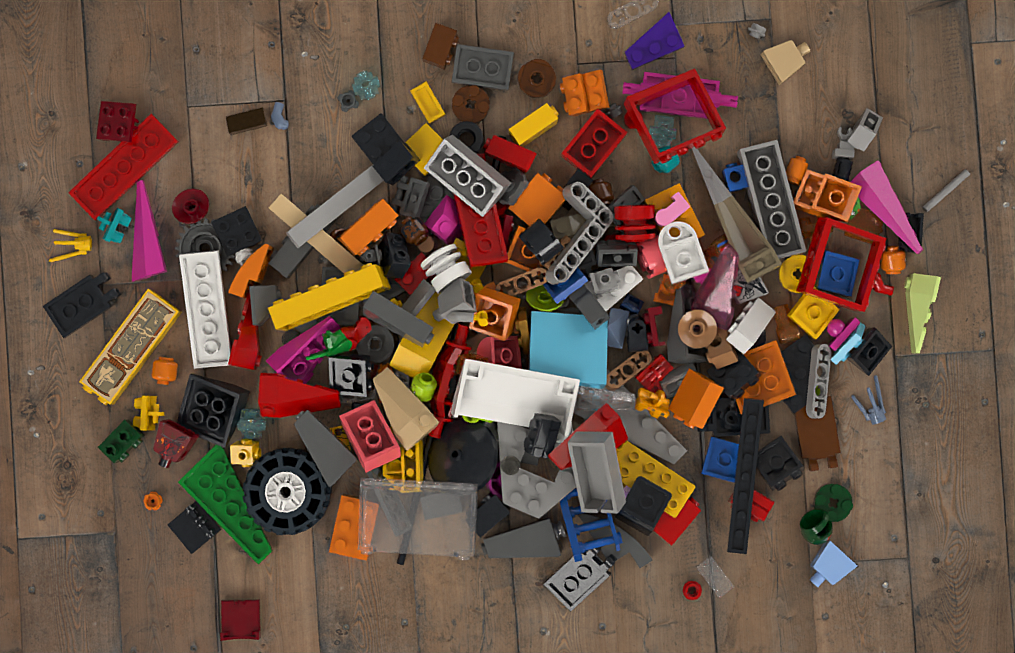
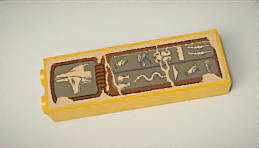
(130, 347)

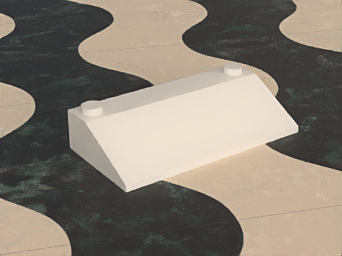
(513, 394)

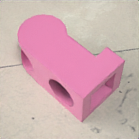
(668, 215)

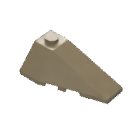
(571, 224)

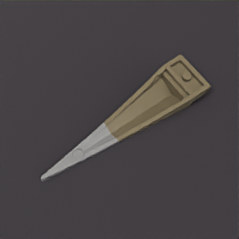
(754, 250)

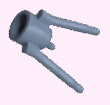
(877, 412)

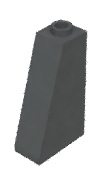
(397, 320)
(326, 449)
(529, 540)

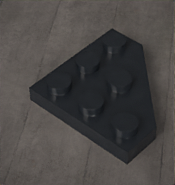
(797, 360)

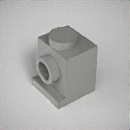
(601, 287)

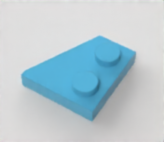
(853, 340)

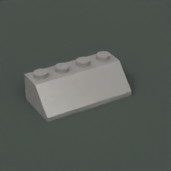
(467, 175)

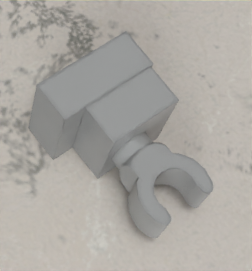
(844, 149)

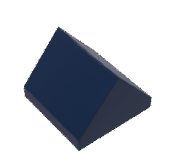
(631, 304)

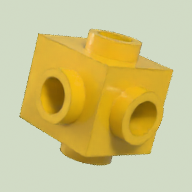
(245, 452)

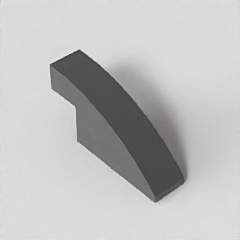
(629, 543)

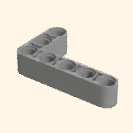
(582, 236)

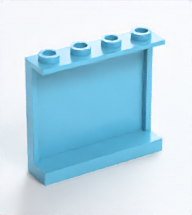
(568, 347)

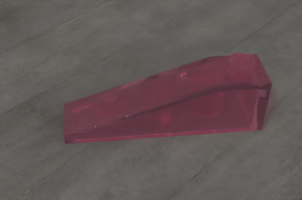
(717, 289)

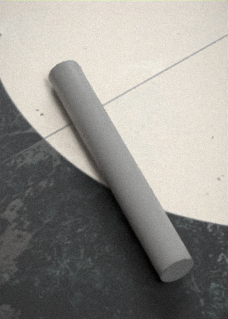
(946, 190)

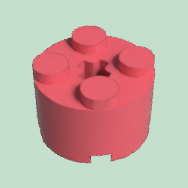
(650, 257)

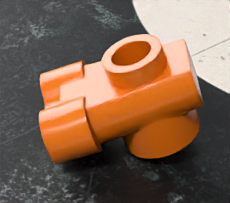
(663, 296)

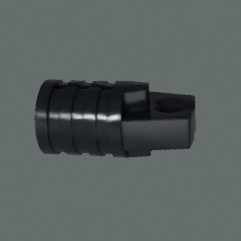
(842, 169)

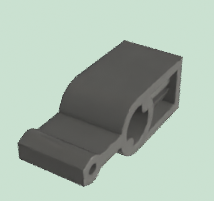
(589, 307)

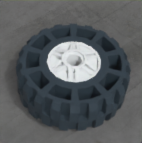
(266, 495)

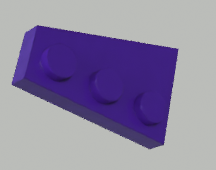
(655, 43)

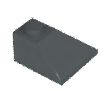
(261, 299)

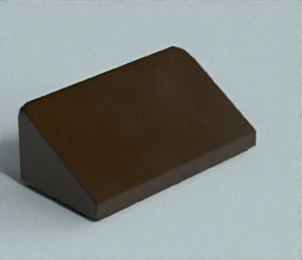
(246, 121)

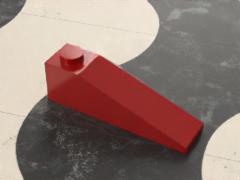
(246, 348)
(286, 397)
(602, 420)

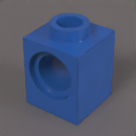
(734, 186)

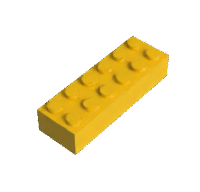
(329, 297)

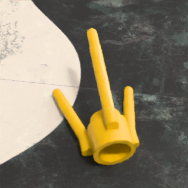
(83, 243)

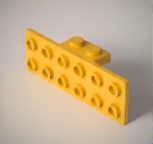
(637, 463)

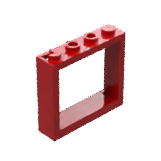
(690, 77)
(815, 256)

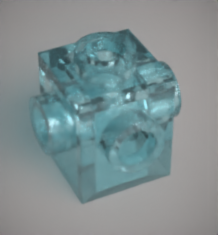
(366, 92)
(663, 131)
(251, 424)

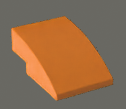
(826, 196)
(251, 271)

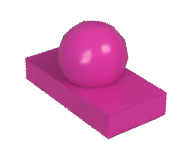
(840, 331)

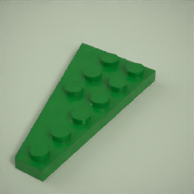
(221, 495)

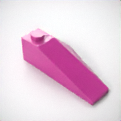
(291, 356)

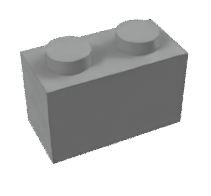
(865, 129)

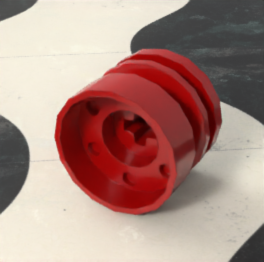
(634, 222)

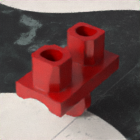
(654, 372)

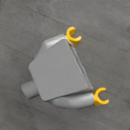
(458, 303)

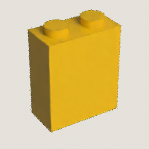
(534, 125)

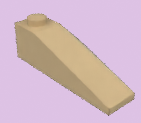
(405, 412)

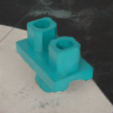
(118, 217)

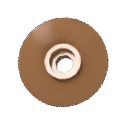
(707, 328)

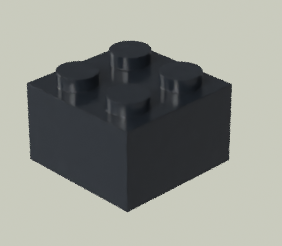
(490, 513)

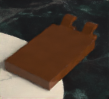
(818, 437)

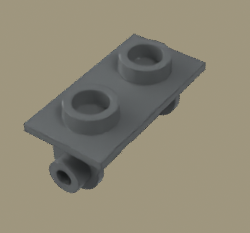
(372, 256)

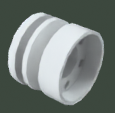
(444, 265)

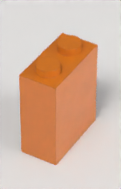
(539, 200)
(695, 399)

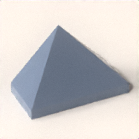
(617, 327)

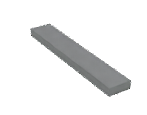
(334, 207)

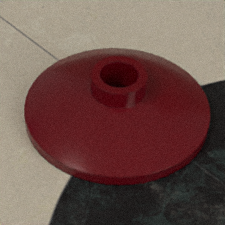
(185, 201)

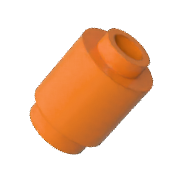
(796, 170)

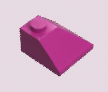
(445, 221)

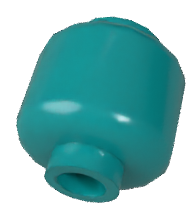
(668, 166)

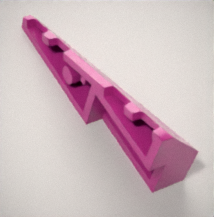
(883, 201)
(146, 249)

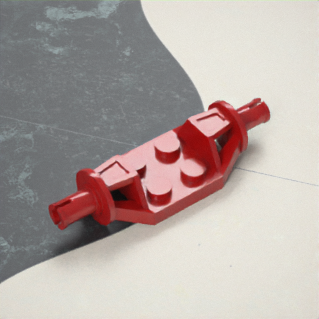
(443, 372)

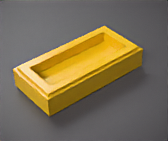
(427, 102)

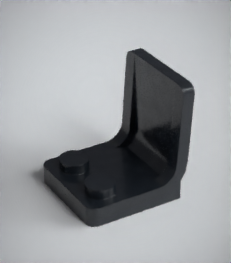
(644, 505)

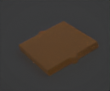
(866, 221)

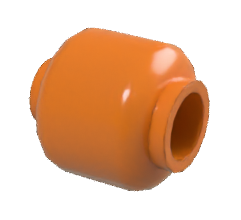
(893, 260)
(164, 370)

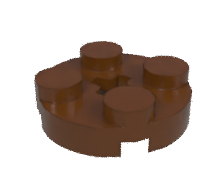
(530, 69)
(470, 93)

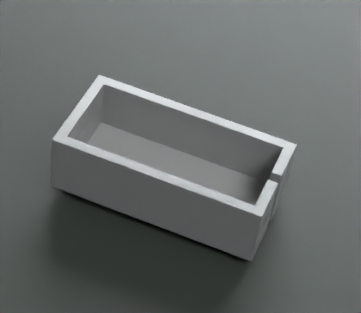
(596, 472)

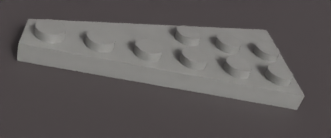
(644, 430)

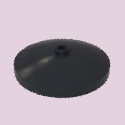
(463, 454)

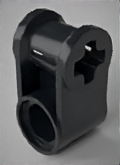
(636, 336)

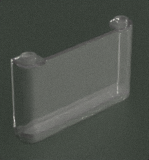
(417, 517)

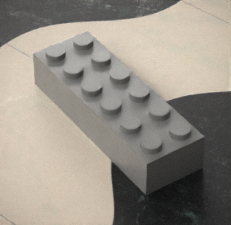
(772, 198)

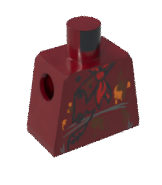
(173, 442)

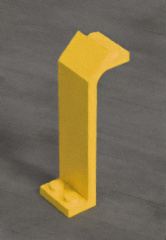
(414, 359)

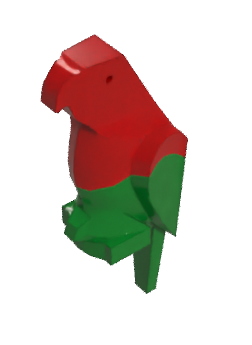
(343, 339)

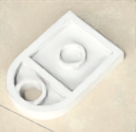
(682, 253)

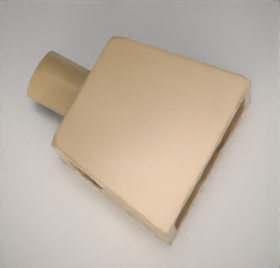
(785, 59)

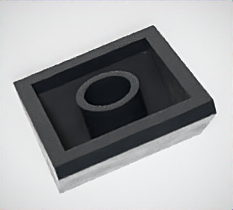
(870, 351)

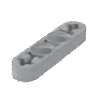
(815, 380)

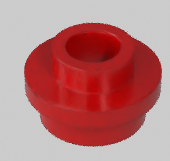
(698, 590)

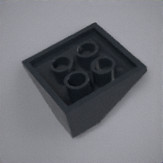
(212, 408)

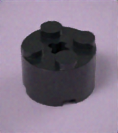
(541, 241)

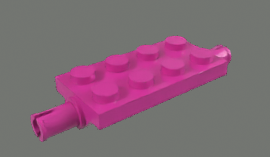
(681, 101)

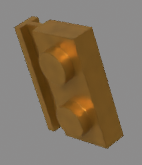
(523, 326)

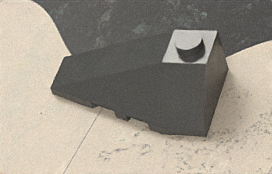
(677, 350)

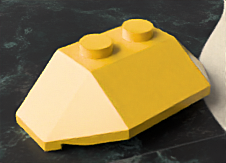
(407, 466)

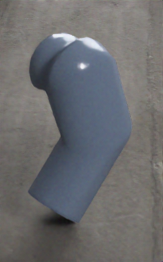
(277, 118)

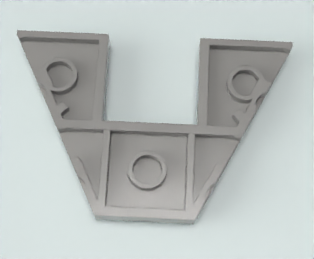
(524, 489)

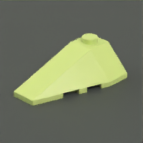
(920, 293)

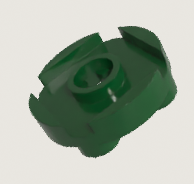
(837, 492)

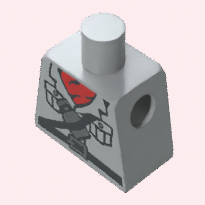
(748, 291)

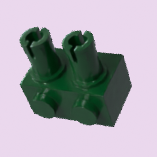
(121, 441)

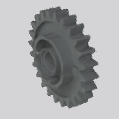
(199, 235)

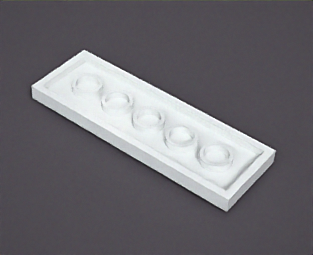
(205, 308)

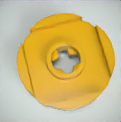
(786, 272)

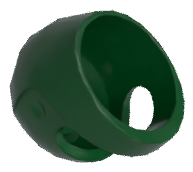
(816, 526)

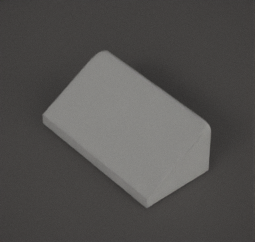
(674, 379)

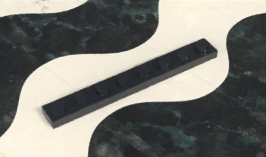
(745, 475)

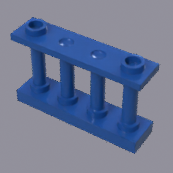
(574, 529)

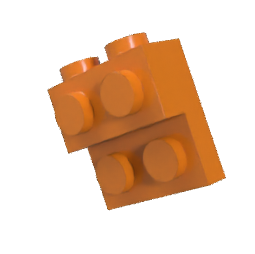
(584, 93)

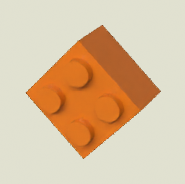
(519, 254)
(500, 310)

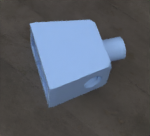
(830, 564)

